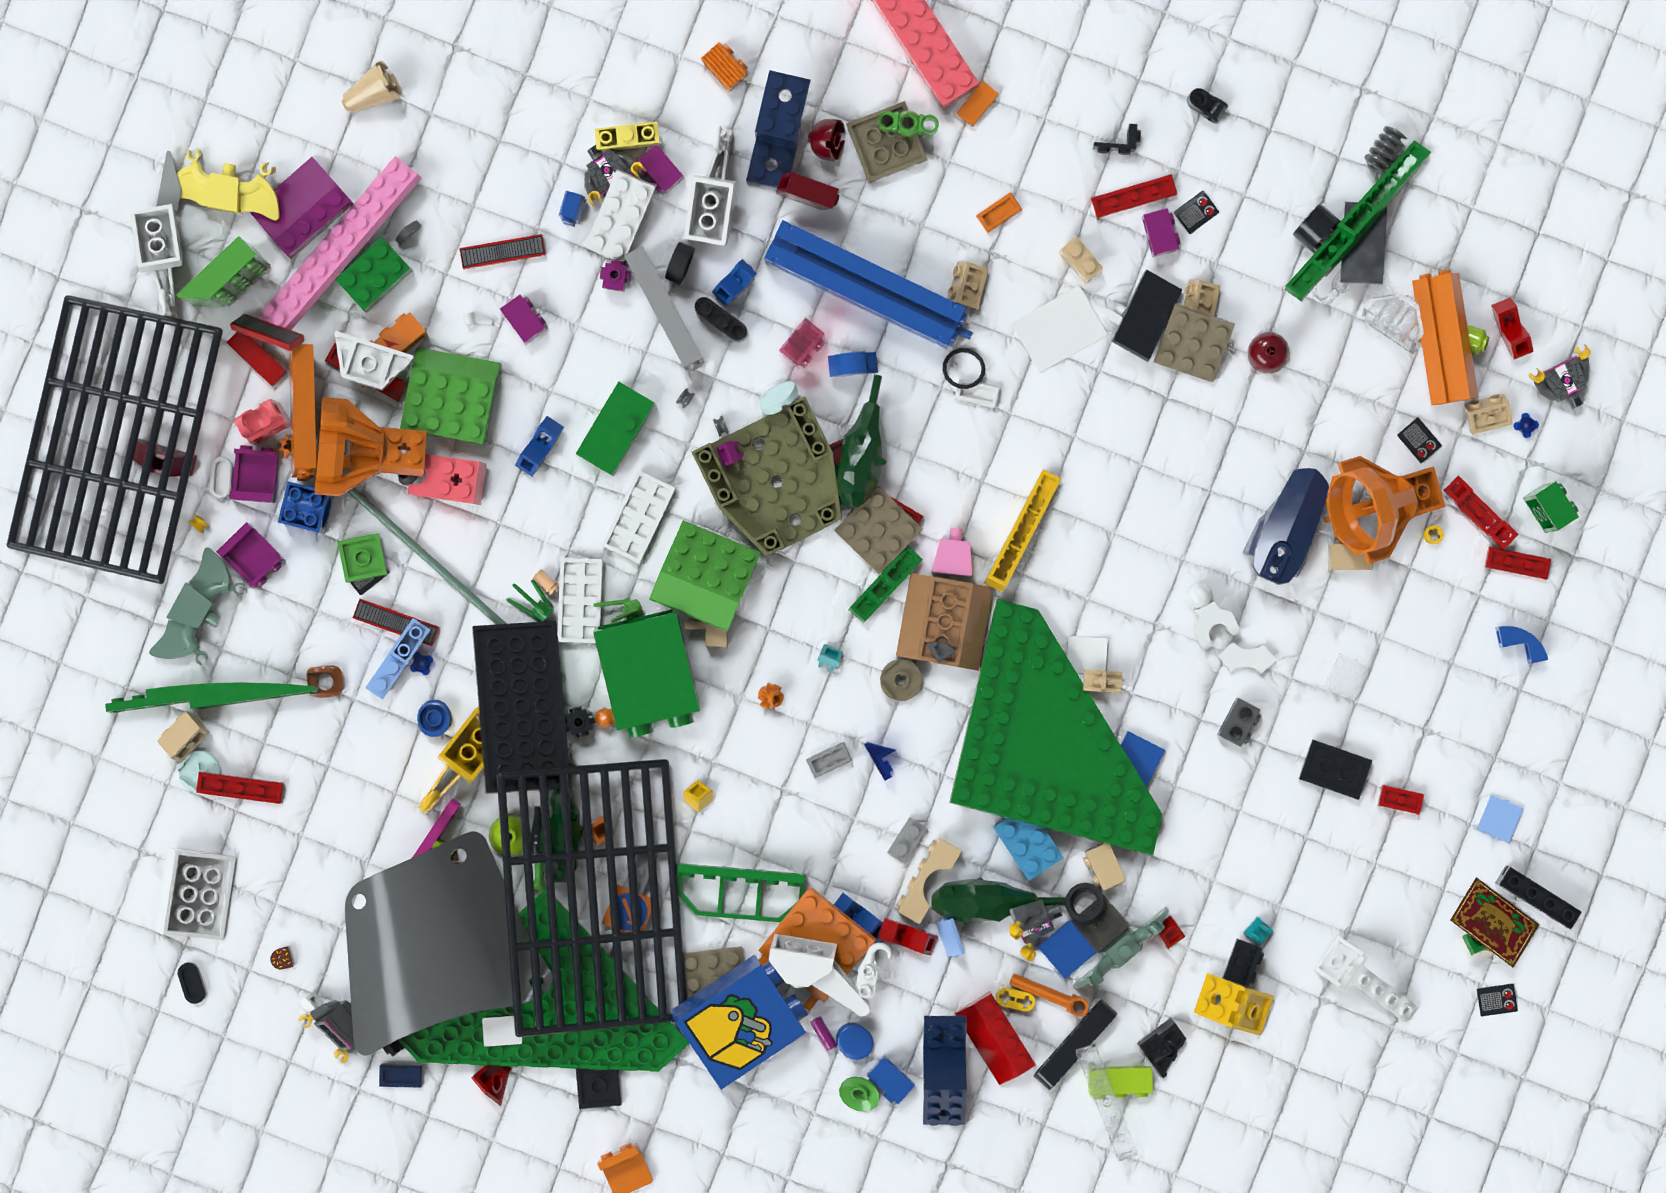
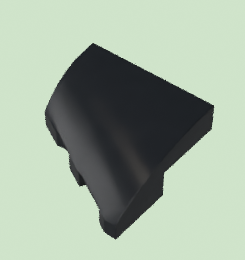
(1162, 1045)

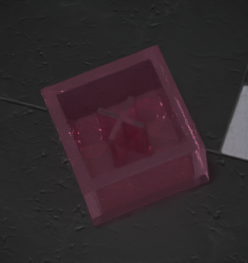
(802, 344)

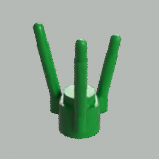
(540, 609)

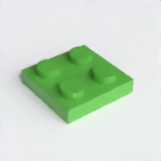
(362, 558)

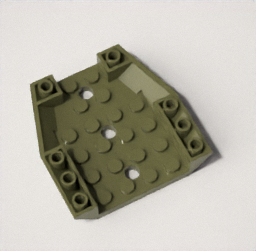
(792, 450)

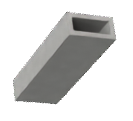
(664, 309)

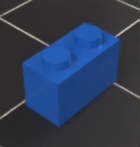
(890, 1080)

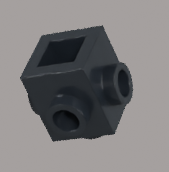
(587, 719)

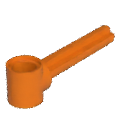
(1049, 994)

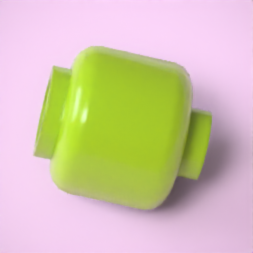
(1478, 339)

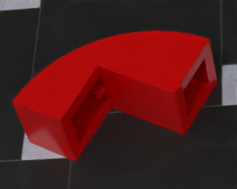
(1512, 331)
(907, 936)

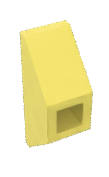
(627, 136)

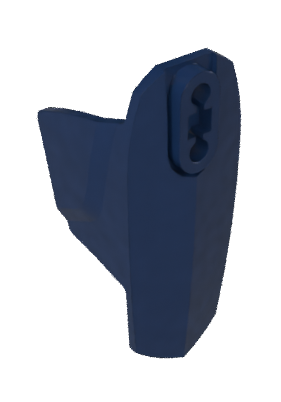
(1288, 526)

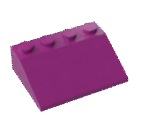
(307, 206)

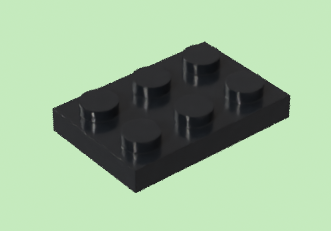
(1335, 769)

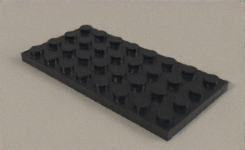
(520, 701)

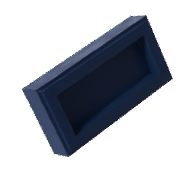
(400, 1076)

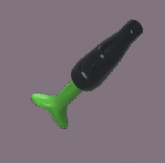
(535, 849)

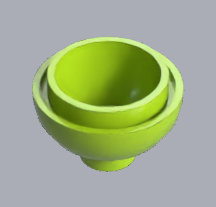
(514, 828)

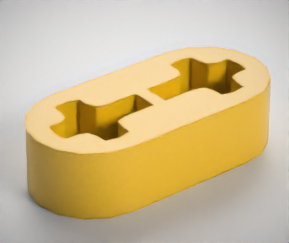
(1016, 994)

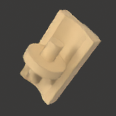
(1102, 681)

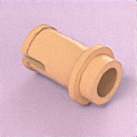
(546, 582)

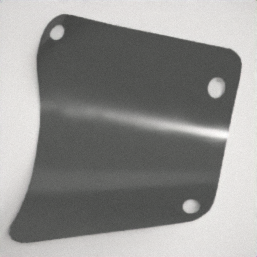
(431, 944)

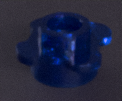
(1526, 419)
(427, 660)

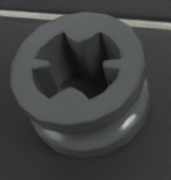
(685, 398)
(720, 425)

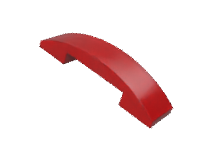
(1480, 513)

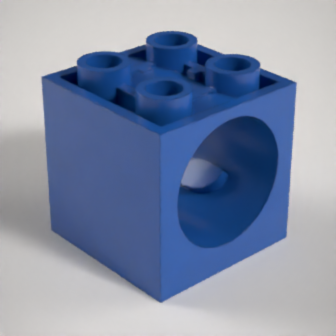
(305, 508)

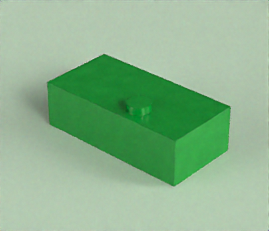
(615, 428)

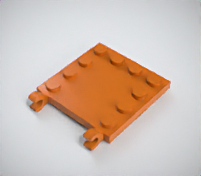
(820, 920)

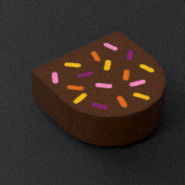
(282, 958)

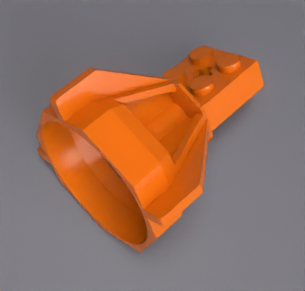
(371, 449)
(1393, 499)

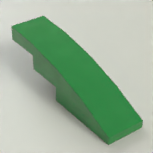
(885, 584)

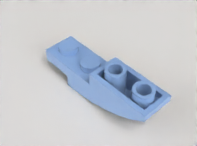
(397, 658)

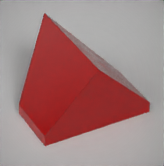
(492, 1081)

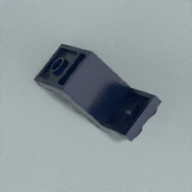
(778, 128)
(944, 1070)

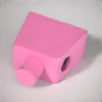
(953, 555)

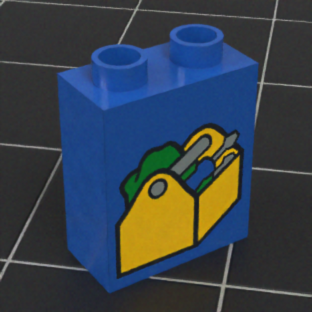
(740, 1020)

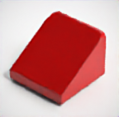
(1171, 933)

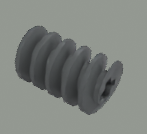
(1384, 148)

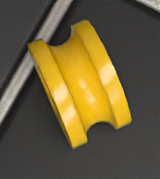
(199, 523)
(1439, 532)

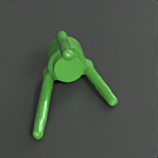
(630, 609)

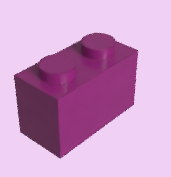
(660, 169)
(1160, 232)
(523, 319)

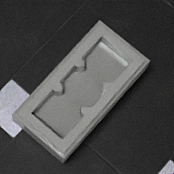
(829, 760)

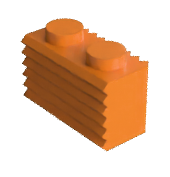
(725, 66)

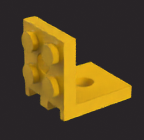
(1234, 1006)

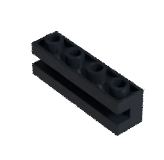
(1538, 897)

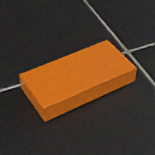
(977, 103)
(999, 212)

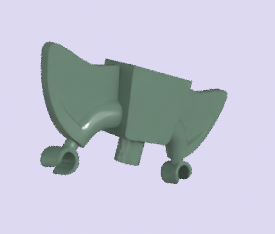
(194, 609)
(1123, 950)

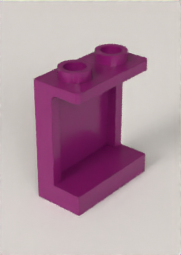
(255, 474)
(251, 555)

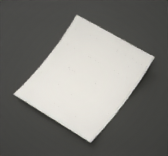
(1087, 653)

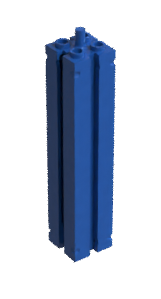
(867, 285)

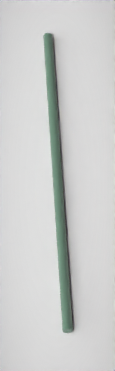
(427, 558)

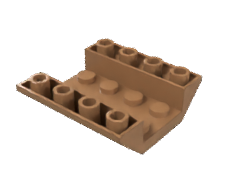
(945, 613)

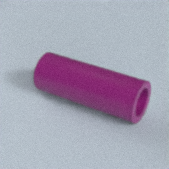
(823, 1033)

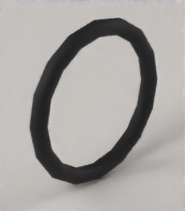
(964, 350)

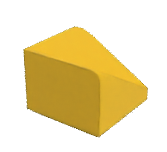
(698, 796)

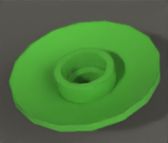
(859, 1094)

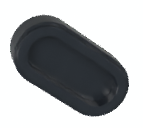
(191, 982)

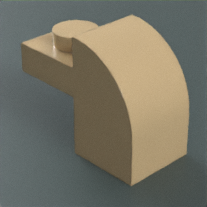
(713, 636)

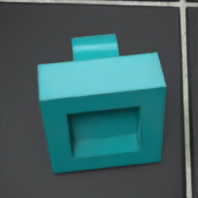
(829, 656)
(1258, 931)

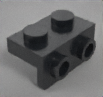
(1243, 962)

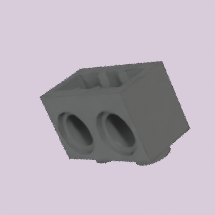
(1234, 719)

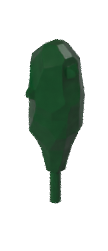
(862, 454)
(557, 831)
(982, 900)

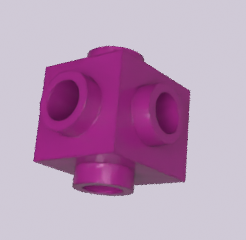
(618, 283)

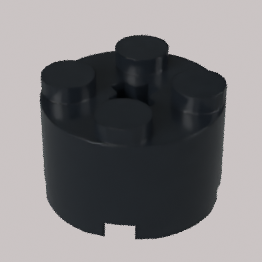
(1316, 228)

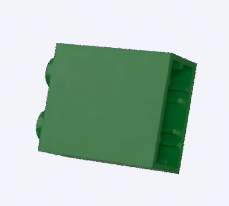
(647, 672)

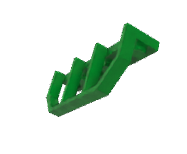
(732, 874)

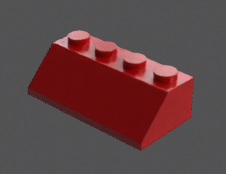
(996, 1039)

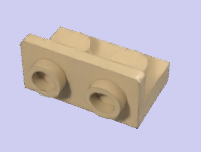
(967, 284)
(1202, 296)
(1488, 413)

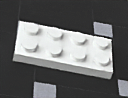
(620, 215)
(638, 516)
(578, 590)

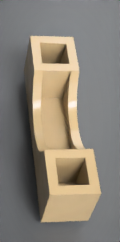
(942, 856)

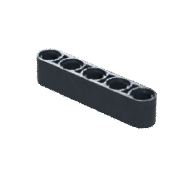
(1081, 1036)

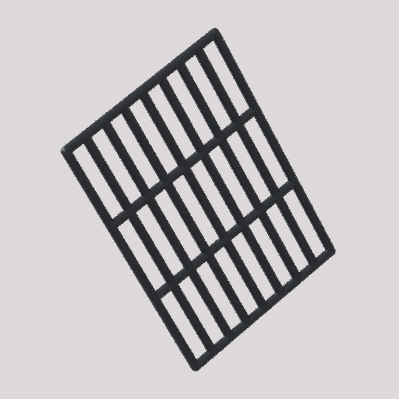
(123, 398)
(589, 854)

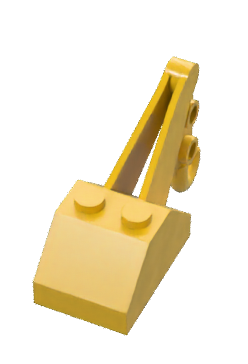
(462, 755)

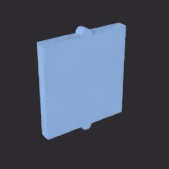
(1499, 818)
(950, 937)

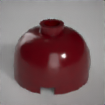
(826, 139)
(1261, 359)

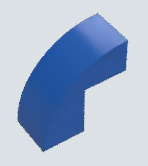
(540, 446)
(1512, 636)
(860, 915)

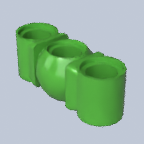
(918, 121)

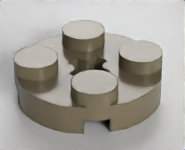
(901, 692)

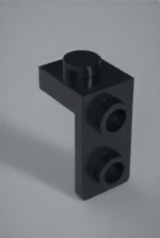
(1133, 136)

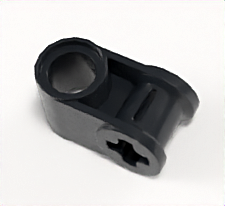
(1207, 106)

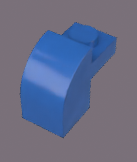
(734, 283)
(852, 364)

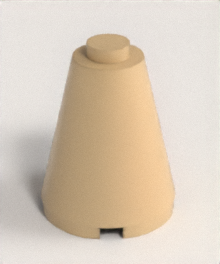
(372, 89)

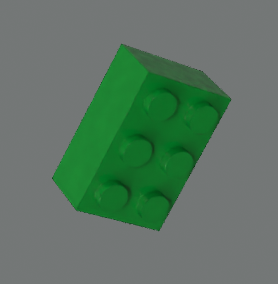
(374, 275)
(1551, 506)

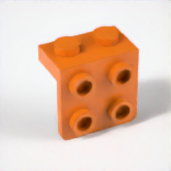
(625, 1169)

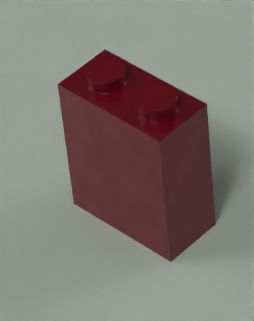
(807, 191)

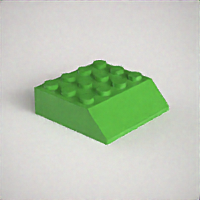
(225, 276)
(450, 396)
(705, 575)

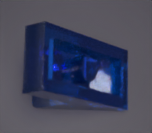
(877, 752)

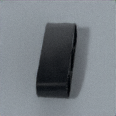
(716, 310)

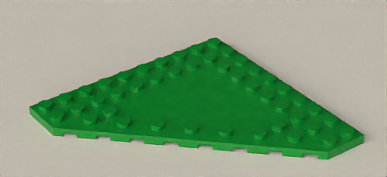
(1042, 745)
(619, 1048)

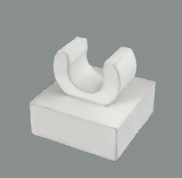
(1115, 316)
(310, 1003)

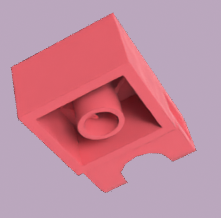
(262, 422)
(443, 477)

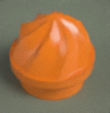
(604, 717)

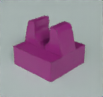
(728, 453)

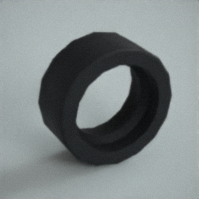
(679, 263)
(1095, 916)

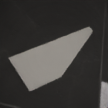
(169, 187)

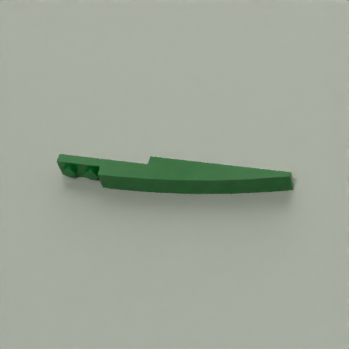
(1358, 221)
(208, 695)

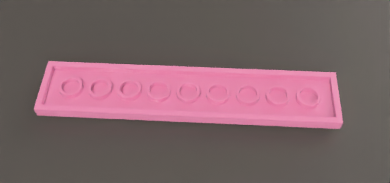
(341, 245)

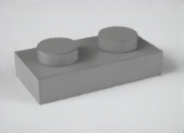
(907, 840)
(642, 872)

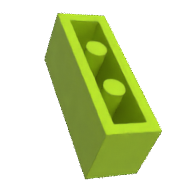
(1130, 1080)

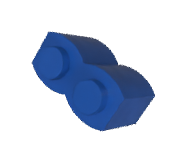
(572, 208)

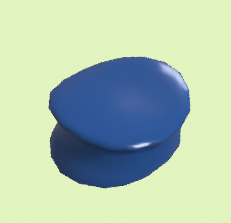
(434, 718)
(854, 1041)

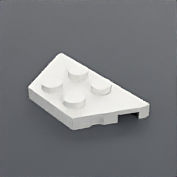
(369, 362)

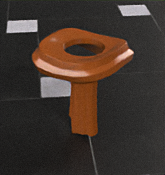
(336, 674)

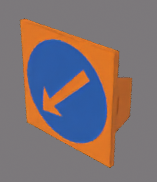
(625, 910)

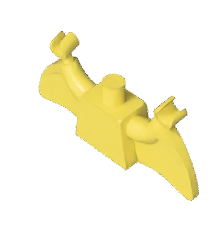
(228, 192)

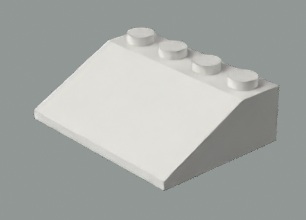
(195, 894)

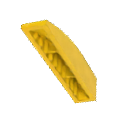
(1022, 531)

